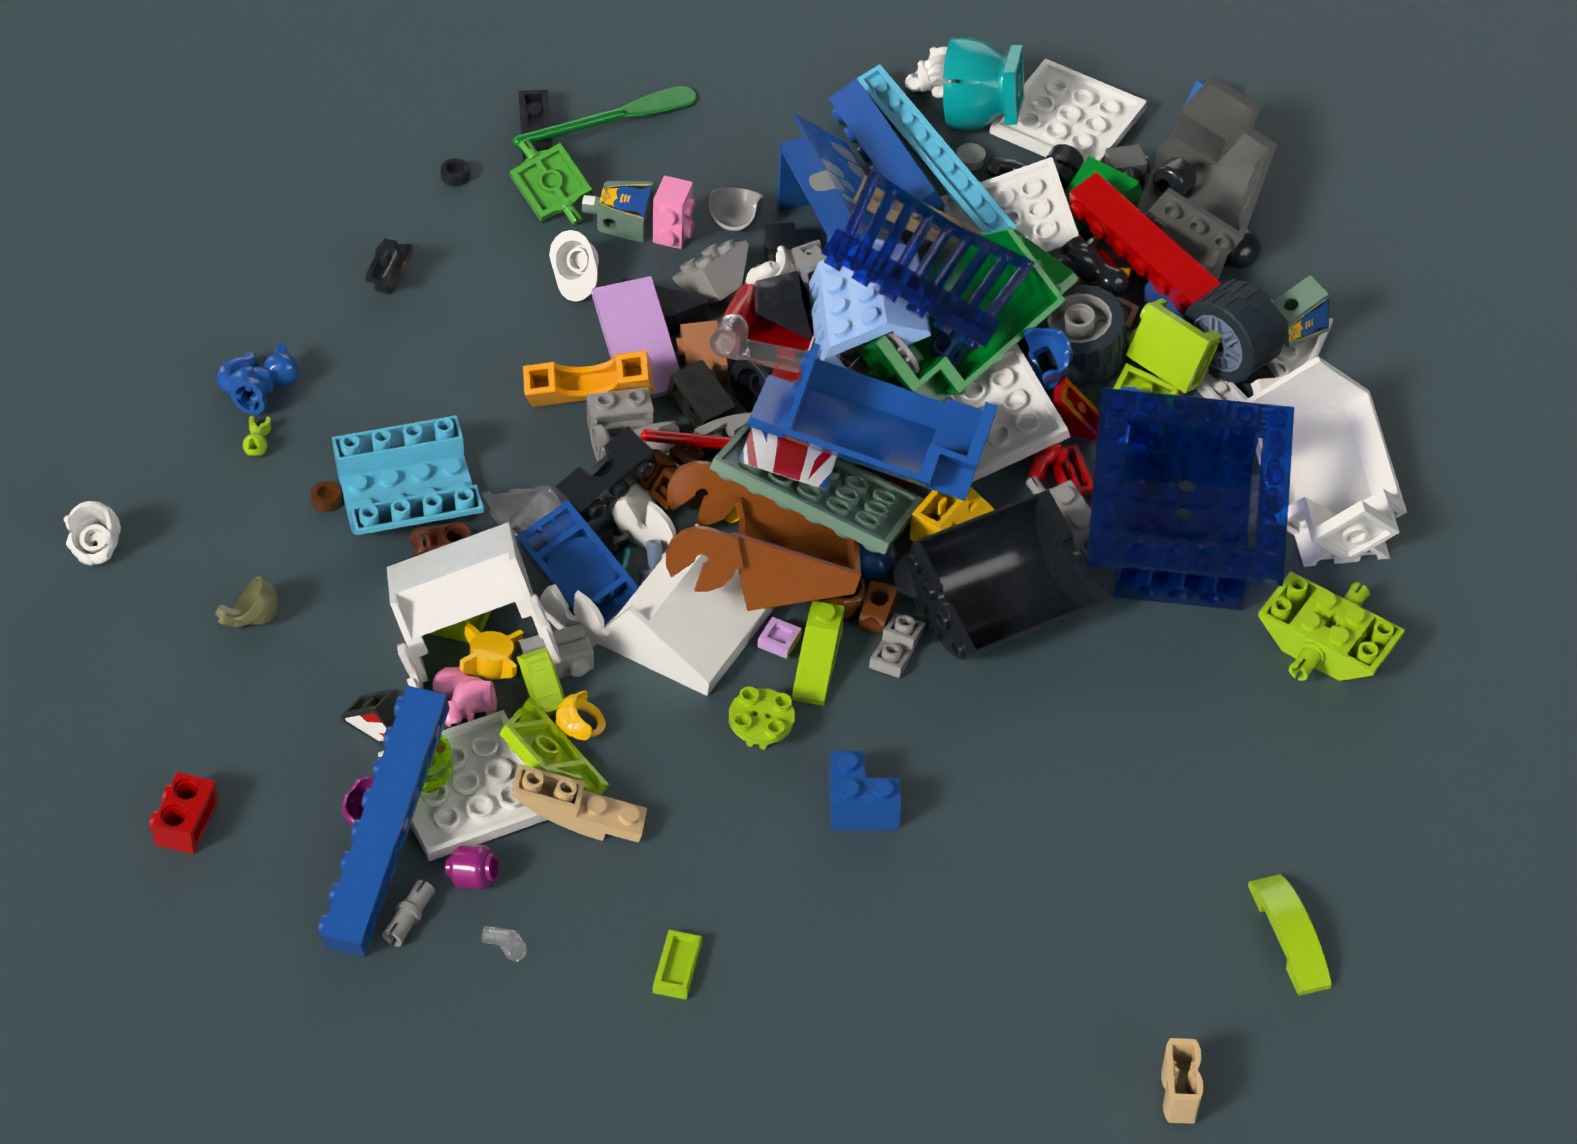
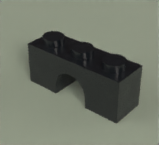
(591, 494)

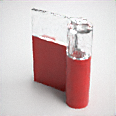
(755, 338)

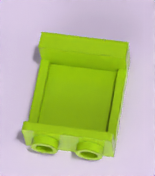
(1172, 347)

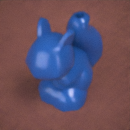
(249, 383)

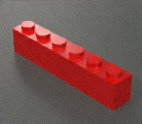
(1140, 242)

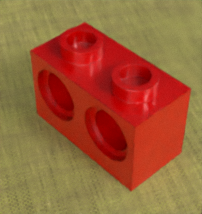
(189, 806)

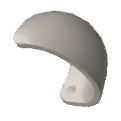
(735, 207)

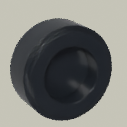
(455, 172)

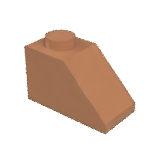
(695, 346)

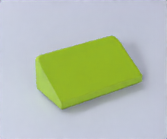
(1144, 381)

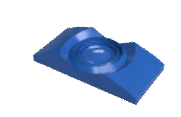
(576, 559)

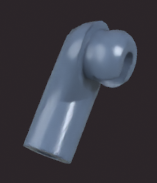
(654, 553)

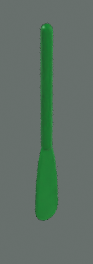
(654, 103)

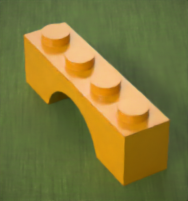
(561, 384)

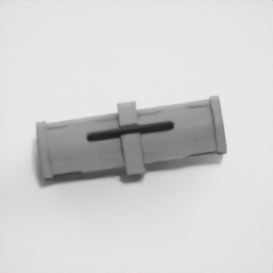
(408, 913)

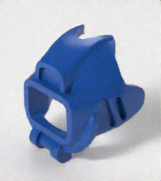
(1041, 340)

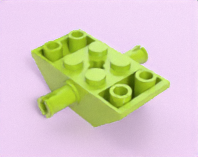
(1328, 629)

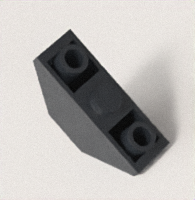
(680, 307)

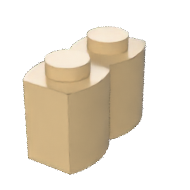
(1182, 1080)

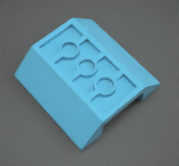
(405, 475)

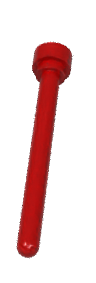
(686, 439)

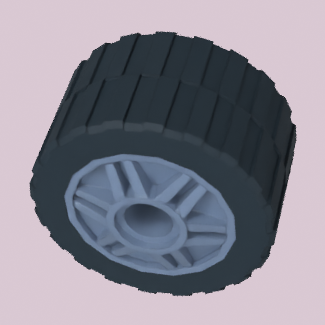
(1248, 326)

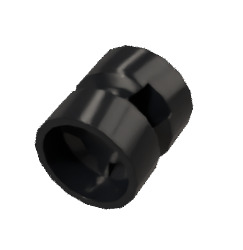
(1067, 162)

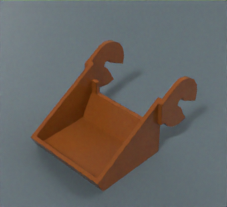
(776, 550)

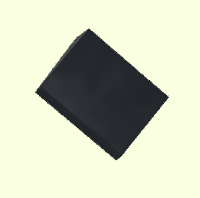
(784, 302)

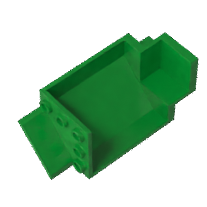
(1027, 307)

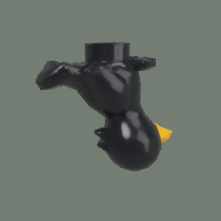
(1088, 263)

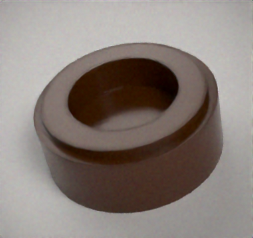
(326, 496)

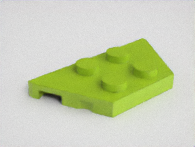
(547, 748)

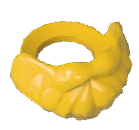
(572, 724)

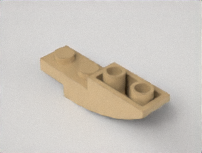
(570, 806)

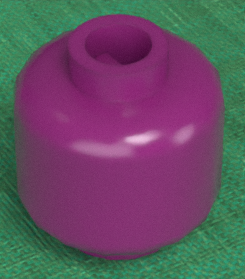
(472, 867)

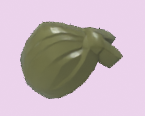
(255, 605)

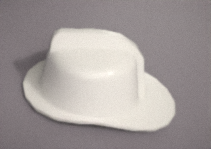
(574, 265)

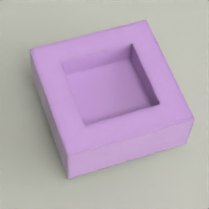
(779, 637)

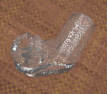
(507, 939)

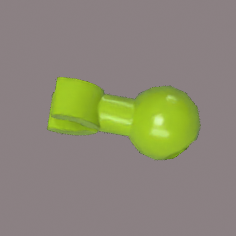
(256, 443)

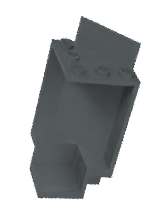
(1230, 168)

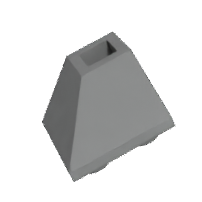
(716, 272)

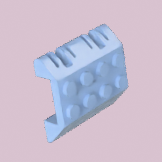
(853, 314)

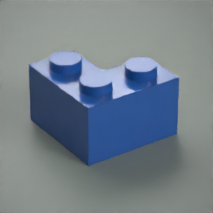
(858, 800)

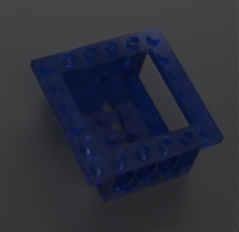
(1141, 456)

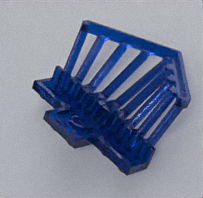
(912, 287)

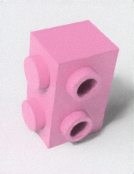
(673, 212)

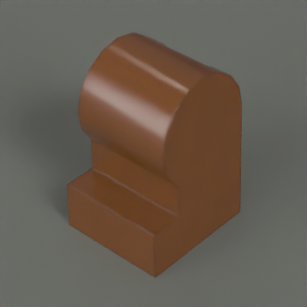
(878, 608)

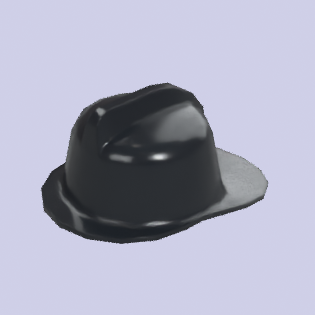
(747, 381)

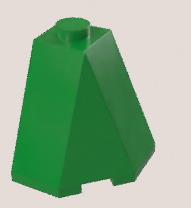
(1126, 185)

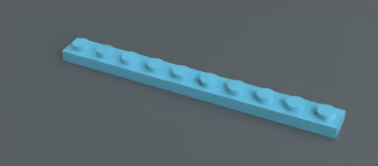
(934, 152)

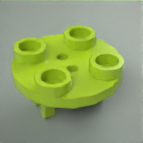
(761, 716)

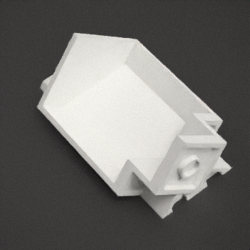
(1341, 470)

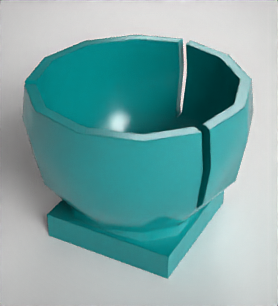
(986, 85)

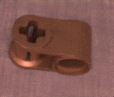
(437, 536)

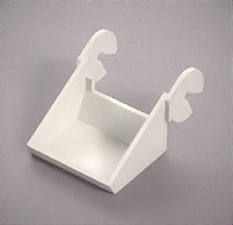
(457, 585)
(666, 622)

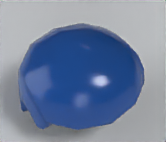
(876, 564)

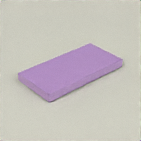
(635, 322)

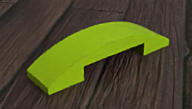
(1295, 933)

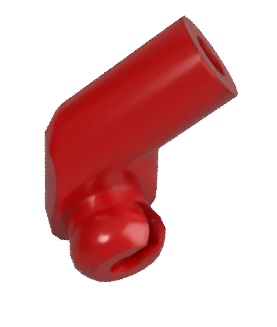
(1045, 457)

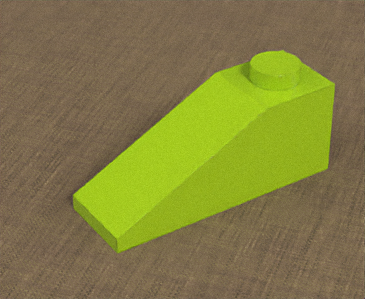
(818, 652)

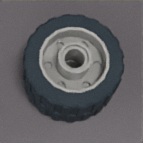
(1095, 331)

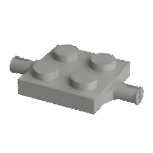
(1072, 507)

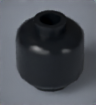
(1174, 174)

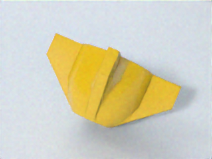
(490, 653)

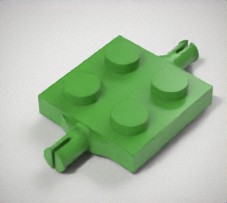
(550, 182)

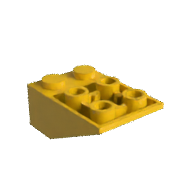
(944, 511)

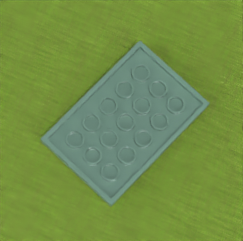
(852, 504)

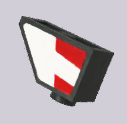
(373, 713)

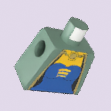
(622, 208)
(1304, 311)

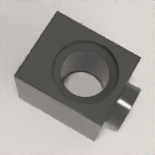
(1129, 161)

